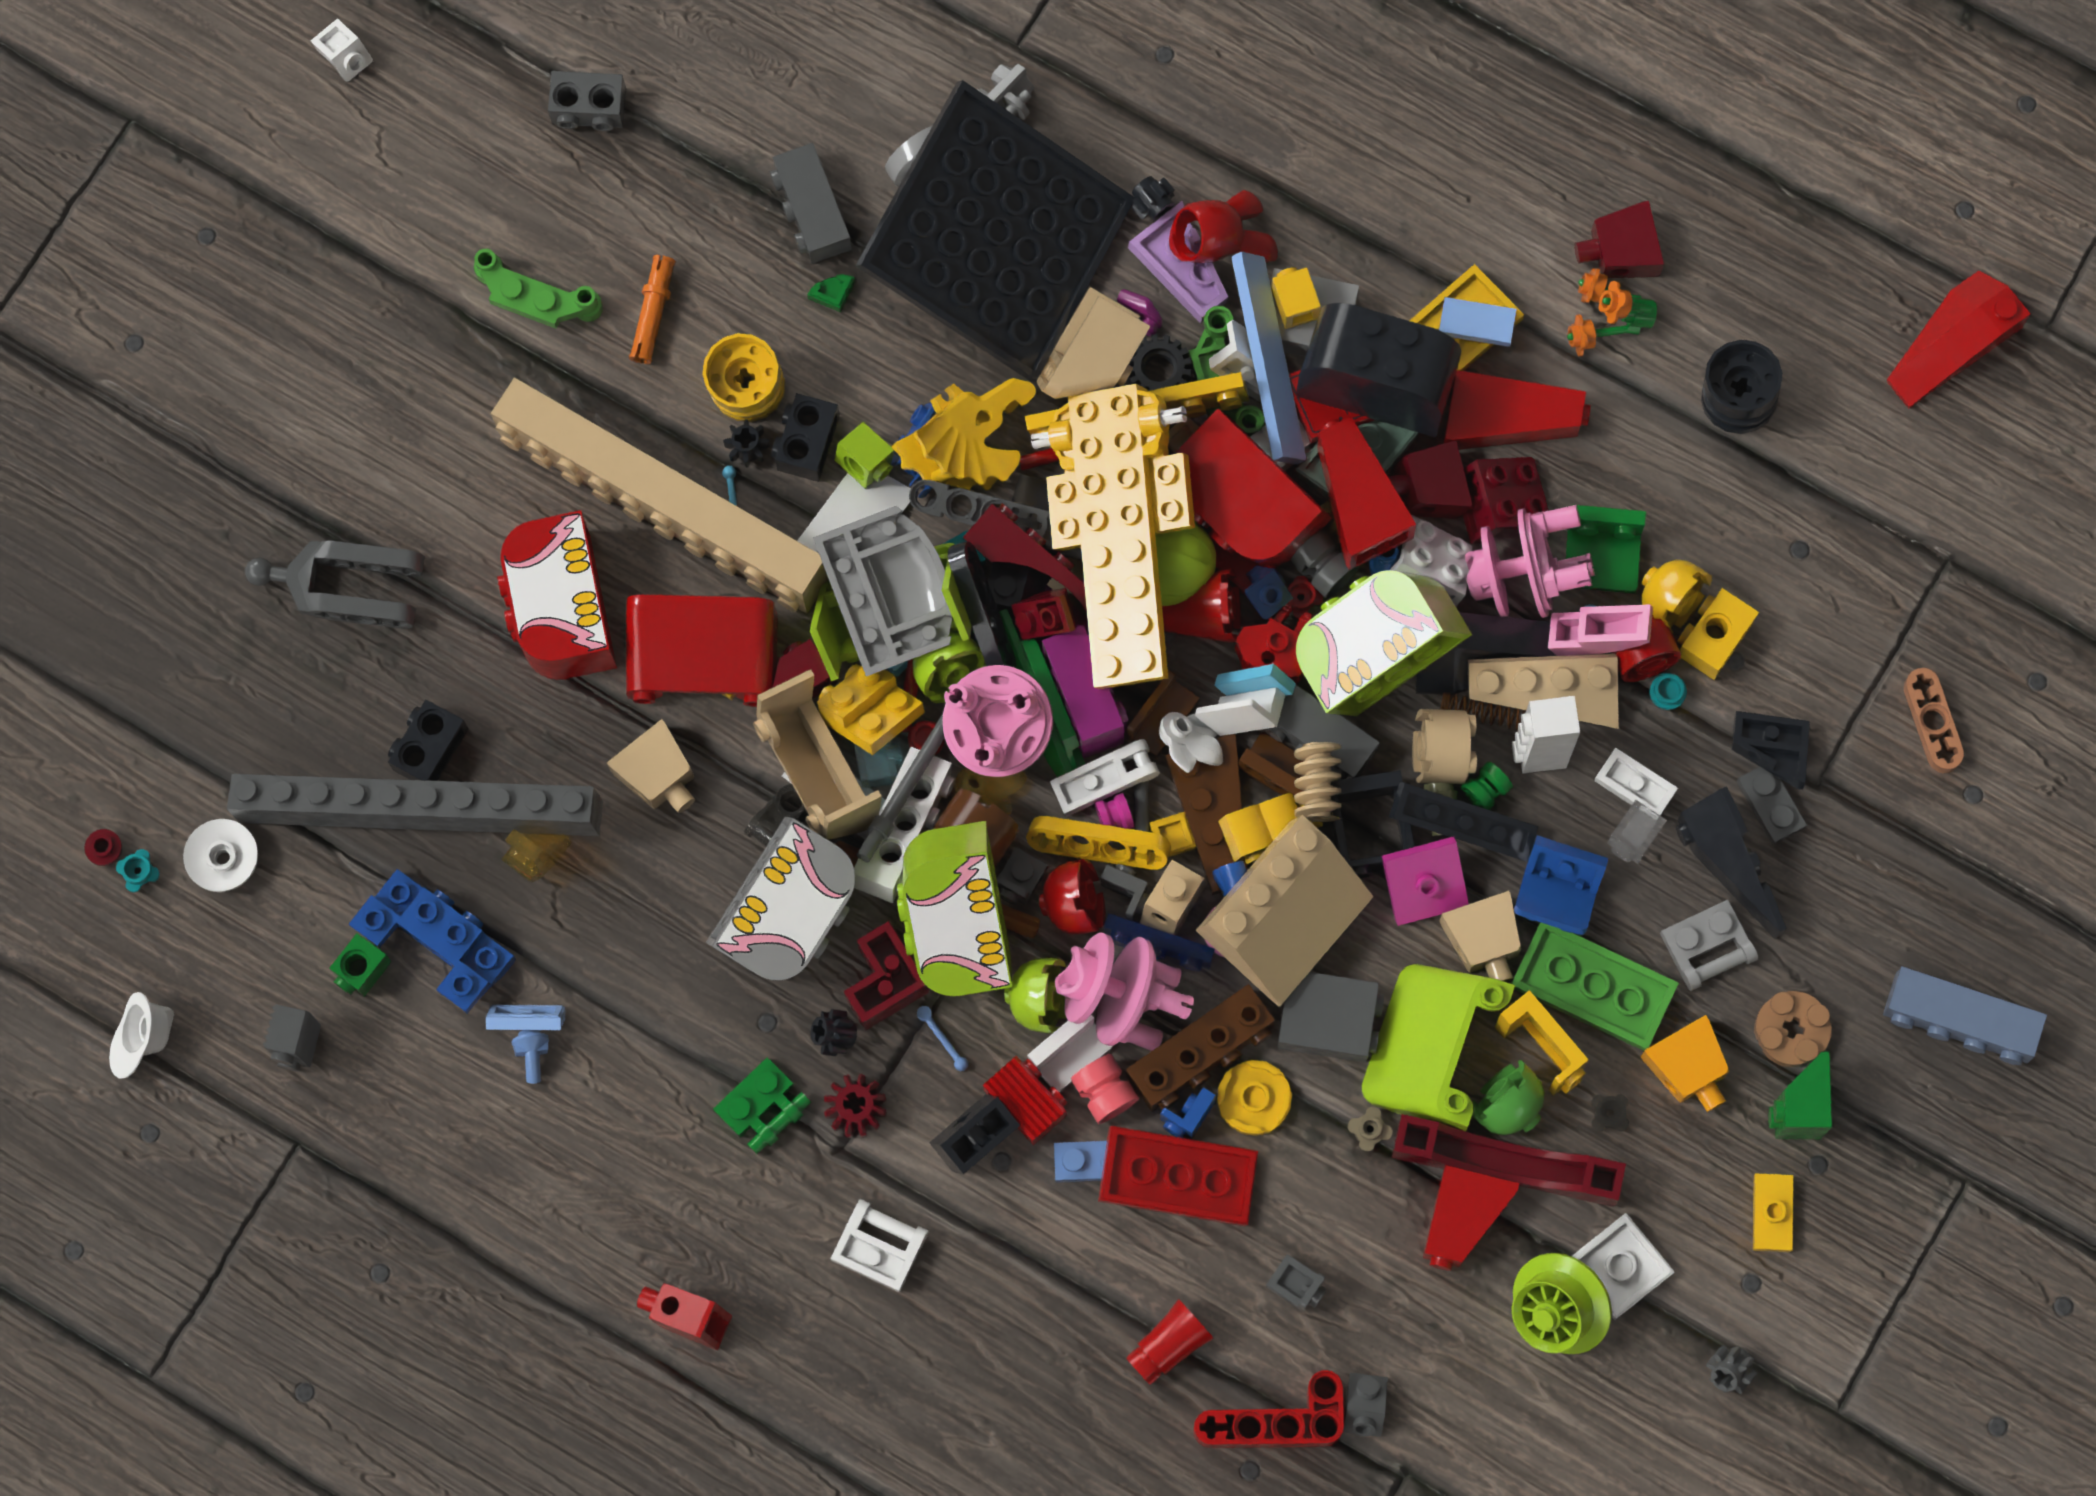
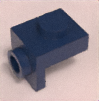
(1267, 591)

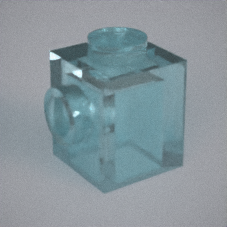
(879, 768)

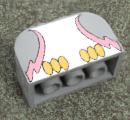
(786, 904)

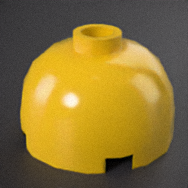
(1674, 591)

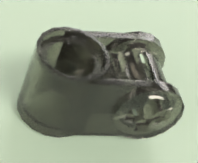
(773, 814)

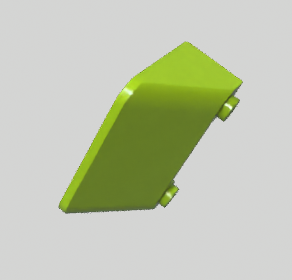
(1424, 1041)

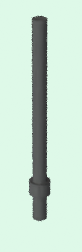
(882, 824)

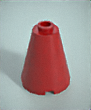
(1209, 612)

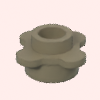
(1371, 1118)

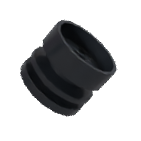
(1747, 368)

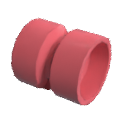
(1104, 1088)

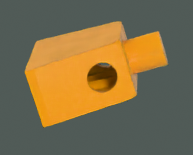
(1690, 1064)

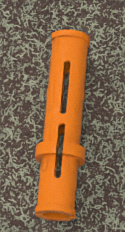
(655, 295)

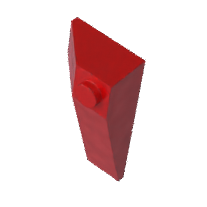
(1961, 331)

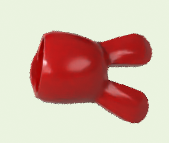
(1222, 230)

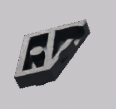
(1773, 744)

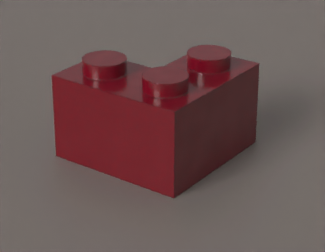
(893, 980)

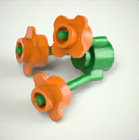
(1615, 304)

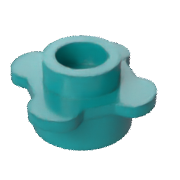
(127, 867)

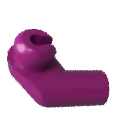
(1142, 306)

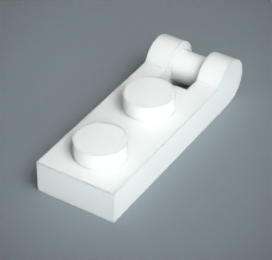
(1104, 777)

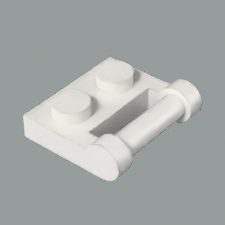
(874, 1257)

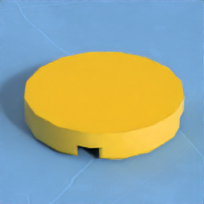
(1254, 1097)

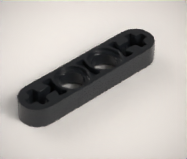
(980, 605)

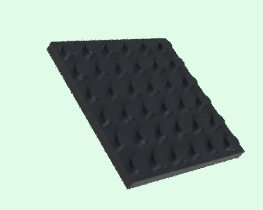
(995, 231)

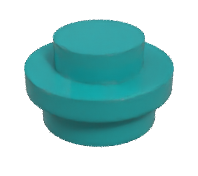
(1668, 691)

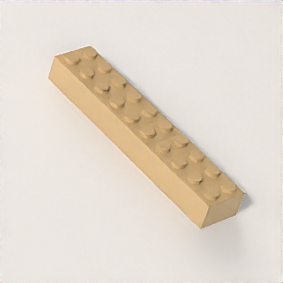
(659, 496)

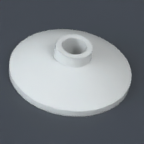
(208, 843)

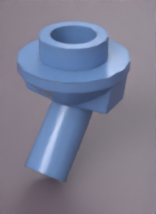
(531, 1045)

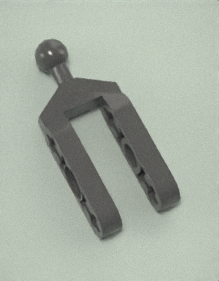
(302, 574)

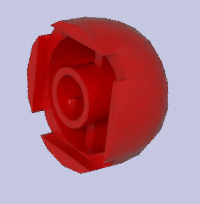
(1072, 899)

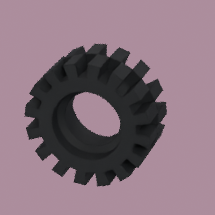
(1164, 349)

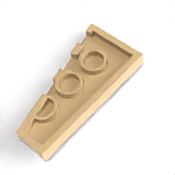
(1526, 679)

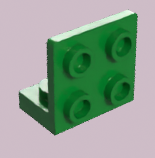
(1614, 545)

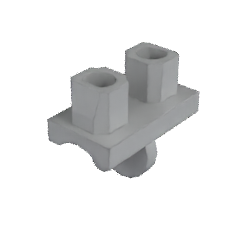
(1011, 89)

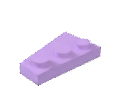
(1191, 283)

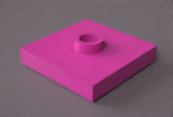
(1425, 881)

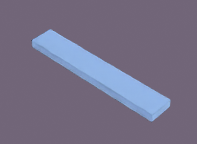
(1268, 358)

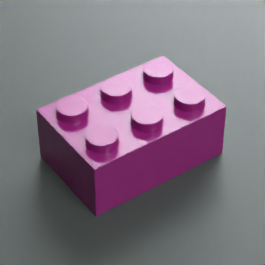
(1092, 711)

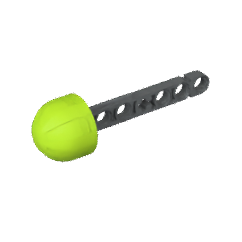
(1183, 556)

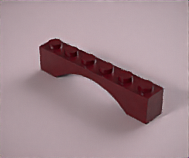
(1004, 541)
(1538, 1169)

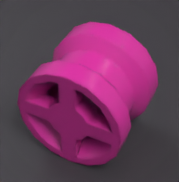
(1115, 812)

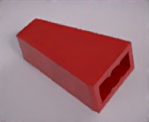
(1511, 411)
(1362, 498)

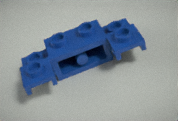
(442, 930)

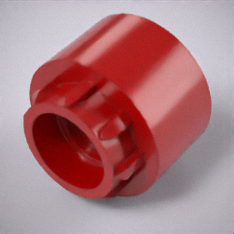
(1650, 658)

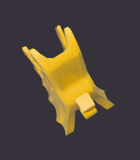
(952, 445)

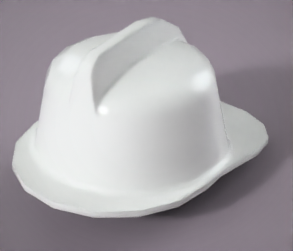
(141, 1032)

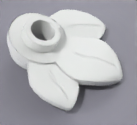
(1190, 741)

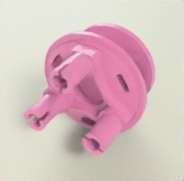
(1545, 573)
(997, 720)
(1121, 989)

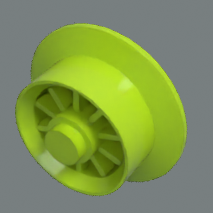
(1560, 1305)

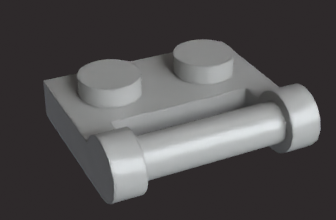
(1702, 934)

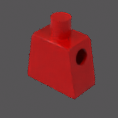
(686, 1314)

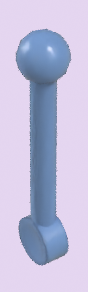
(925, 1015)

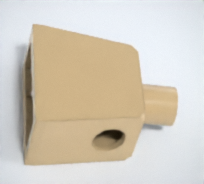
(655, 769)
(1173, 898)
(1484, 935)

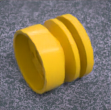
(725, 371)

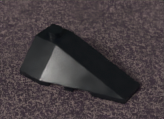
(1014, 581)
(1490, 639)

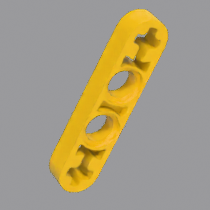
(1098, 846)

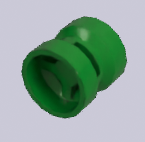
(1487, 786)

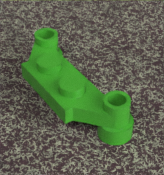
(532, 297)
(1208, 345)

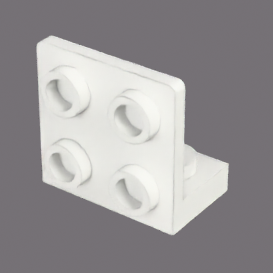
(1436, 556)

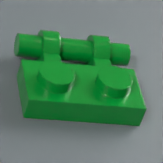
(756, 1096)

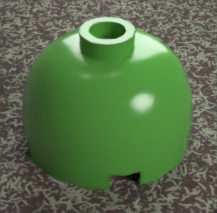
(1511, 1101)

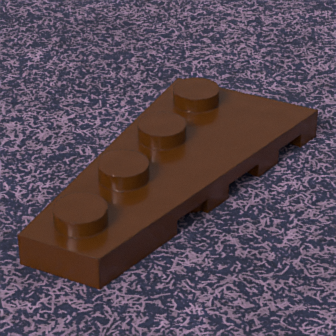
(1206, 797)

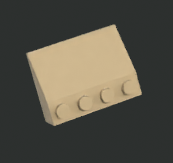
(1286, 910)

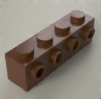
(1201, 1048)

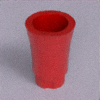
(1168, 1343)

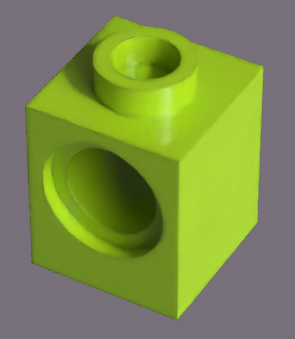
(864, 455)

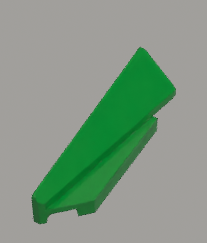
(1063, 747)

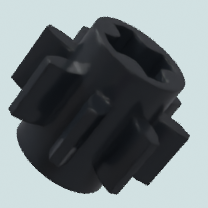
(1152, 198)
(738, 438)
(833, 1032)

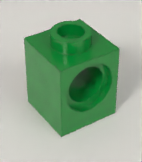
(356, 950)

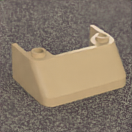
(1093, 348)
(813, 760)

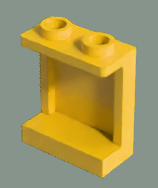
(1549, 1036)

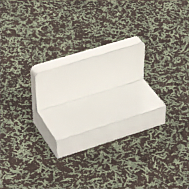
(1236, 358)
(1243, 712)
(1067, 1052)

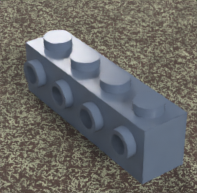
(1964, 1015)

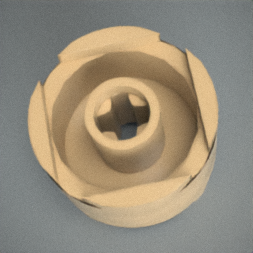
(1444, 746)

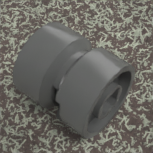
(1323, 562)

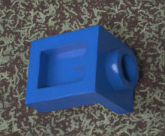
(1195, 1111)

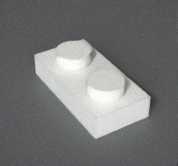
(1635, 782)

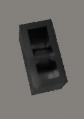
(974, 1134)

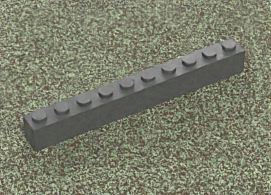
(415, 804)

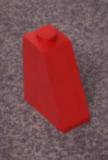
(1463, 1214)

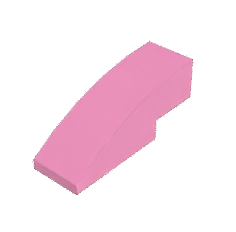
(1600, 629)

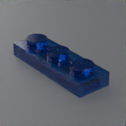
(1191, 954)

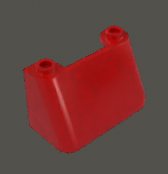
(700, 646)

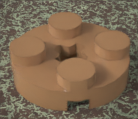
(1773, 1038)

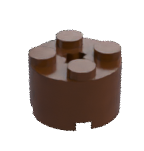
(966, 809)

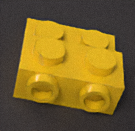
(868, 708)

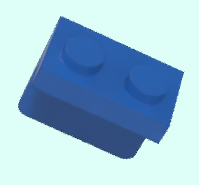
(1560, 885)

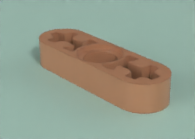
(1936, 692)

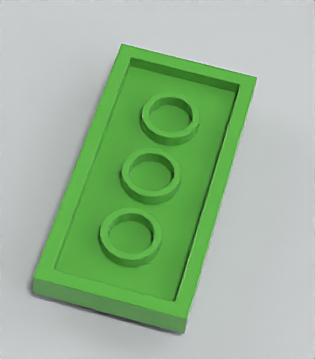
(1595, 985)

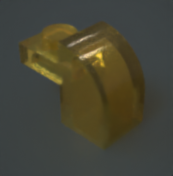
(534, 853)

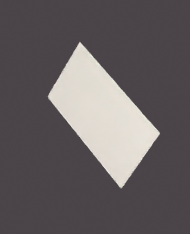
(854, 502)

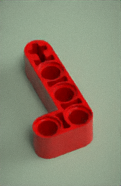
(1268, 1419)

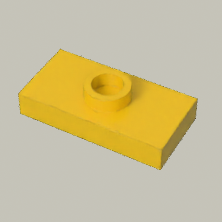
(1773, 1212)

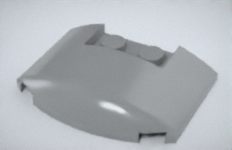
(887, 588)

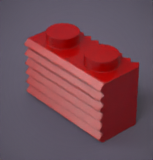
(1027, 1098)

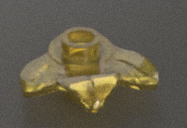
(992, 789)

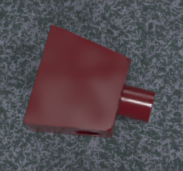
(1624, 244)
(1433, 482)

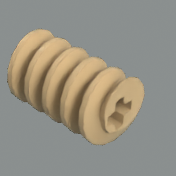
(1317, 781)

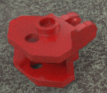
(1272, 644)

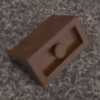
(1166, 698)
(1271, 764)

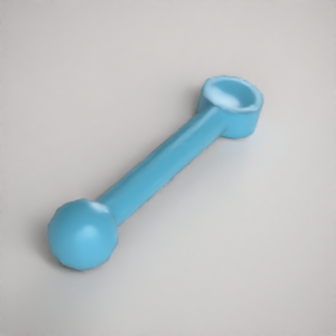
(729, 473)

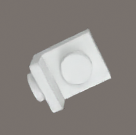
(342, 49)

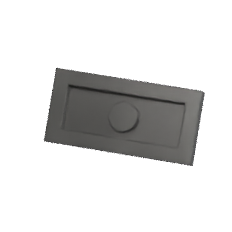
(1771, 804)

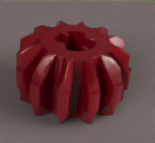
(863, 1095)

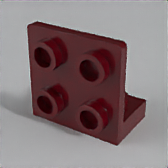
(1498, 492)

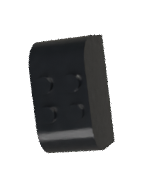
(1380, 367)

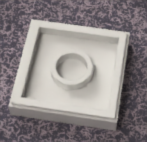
(1625, 1264)

